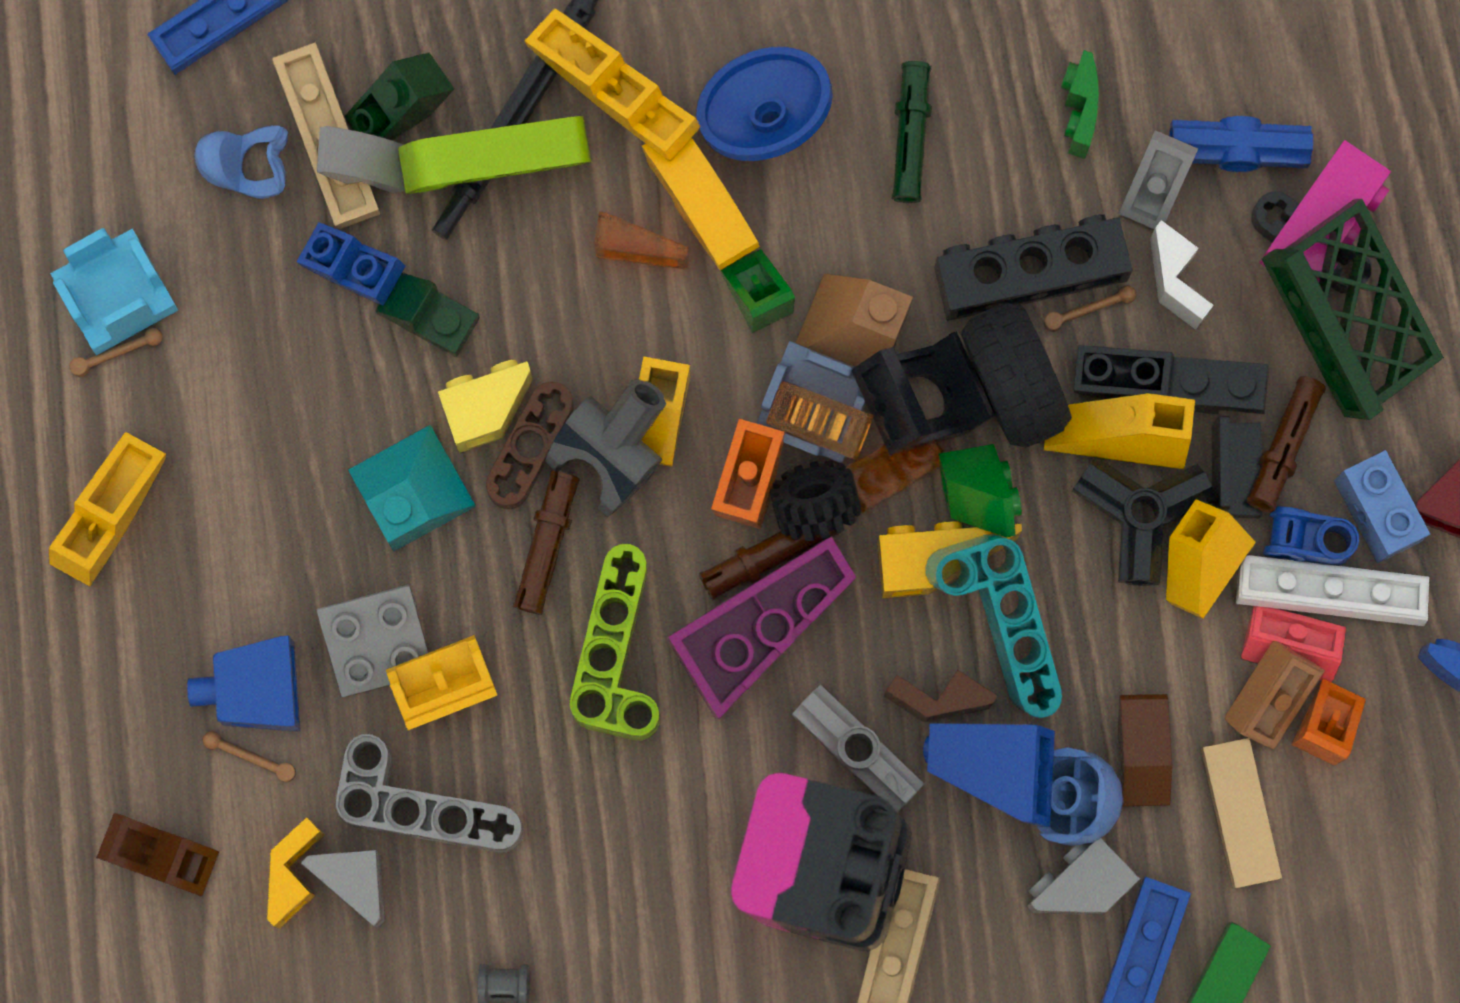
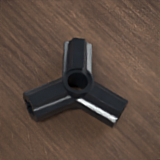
(1142, 542)

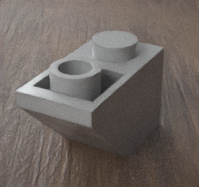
(1087, 885)

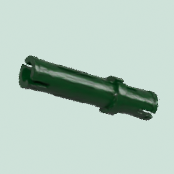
(912, 114)

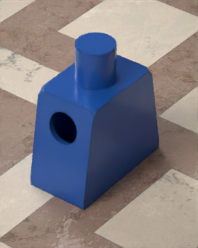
(252, 686)

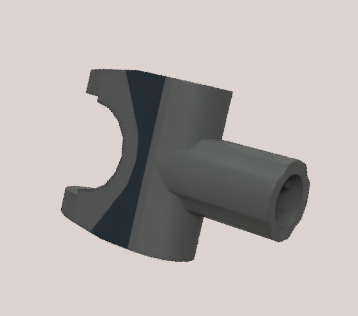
(612, 442)

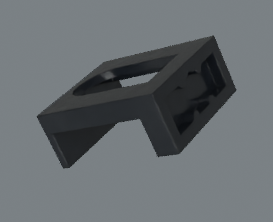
(895, 407)

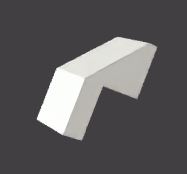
(1170, 257)

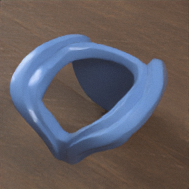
(221, 158)

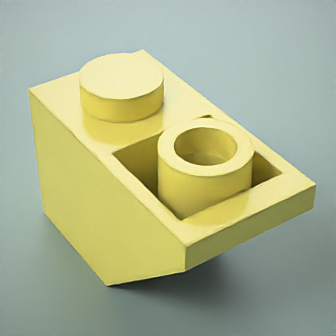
(485, 406)

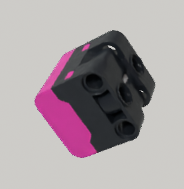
(822, 862)

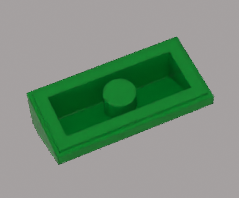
(1230, 967)

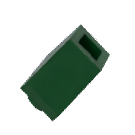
(401, 97)

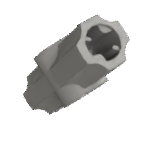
(835, 726)

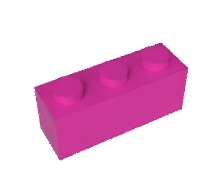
(1345, 178)

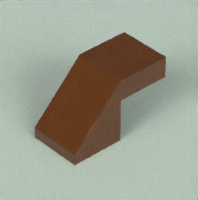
(959, 697)
(1145, 749)
(157, 854)

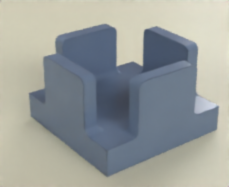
(821, 375)

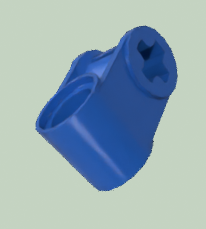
(1306, 537)

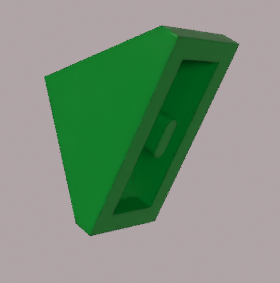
(759, 290)

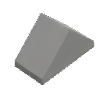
(354, 878)

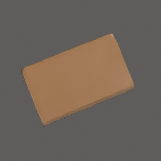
(1273, 695)

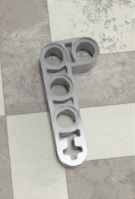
(431, 806)

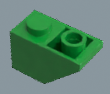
(980, 489)

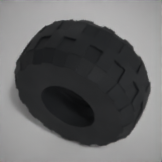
(1016, 375)

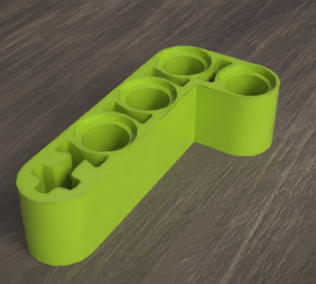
(493, 153)
(618, 640)

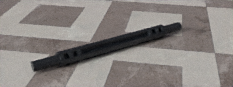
(515, 112)

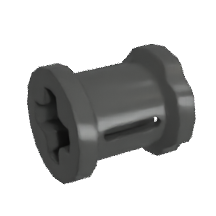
(503, 984)

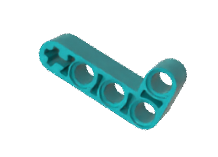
(1005, 628)

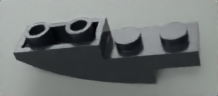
(1211, 383)

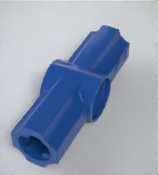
(1245, 143)

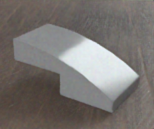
(359, 158)

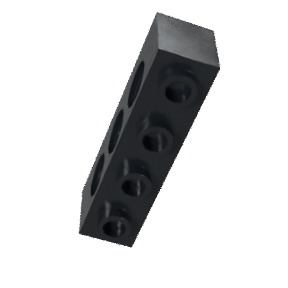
(967, 296)

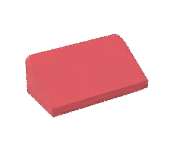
(1309, 637)

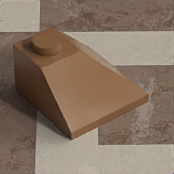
(853, 318)

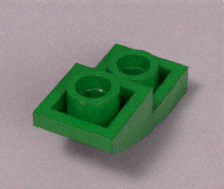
(1083, 96)

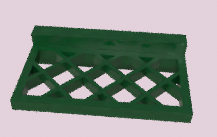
(1319, 324)

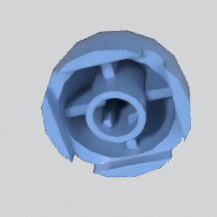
(1084, 798)

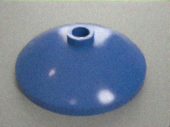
(764, 103)

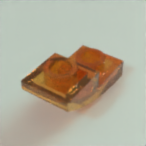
(885, 475)

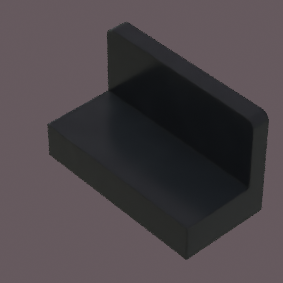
(1235, 465)

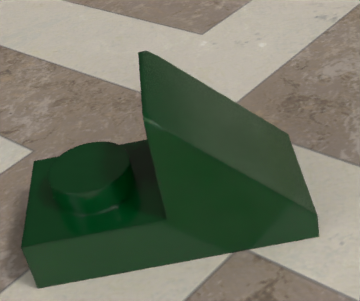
(429, 314)

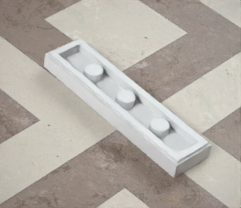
(1333, 590)

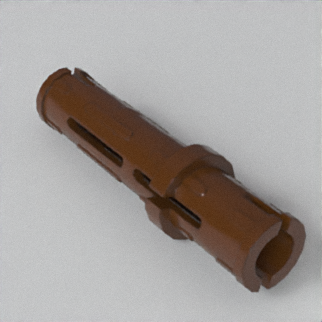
(1279, 460)
(549, 532)
(751, 562)

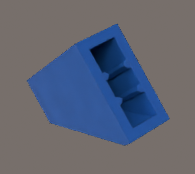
(997, 764)

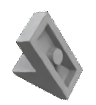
(1158, 180)

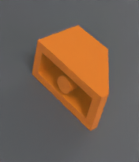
(748, 474)

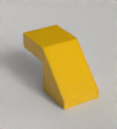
(286, 890)

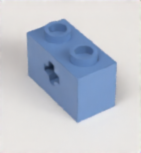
(1381, 506)

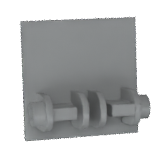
(371, 636)

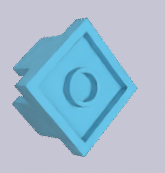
(111, 288)

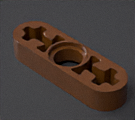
(503, 470)

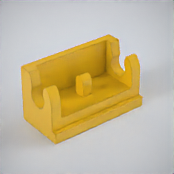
(441, 682)

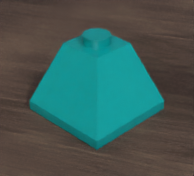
(411, 488)

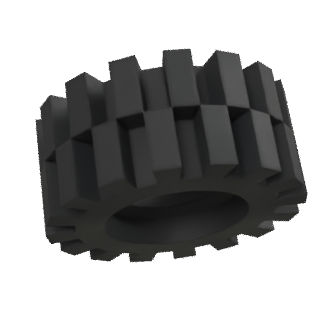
(815, 500)

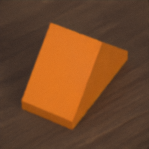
(1330, 723)

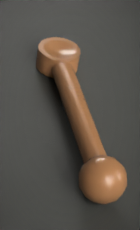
(1054, 320)
(81, 366)
(284, 772)

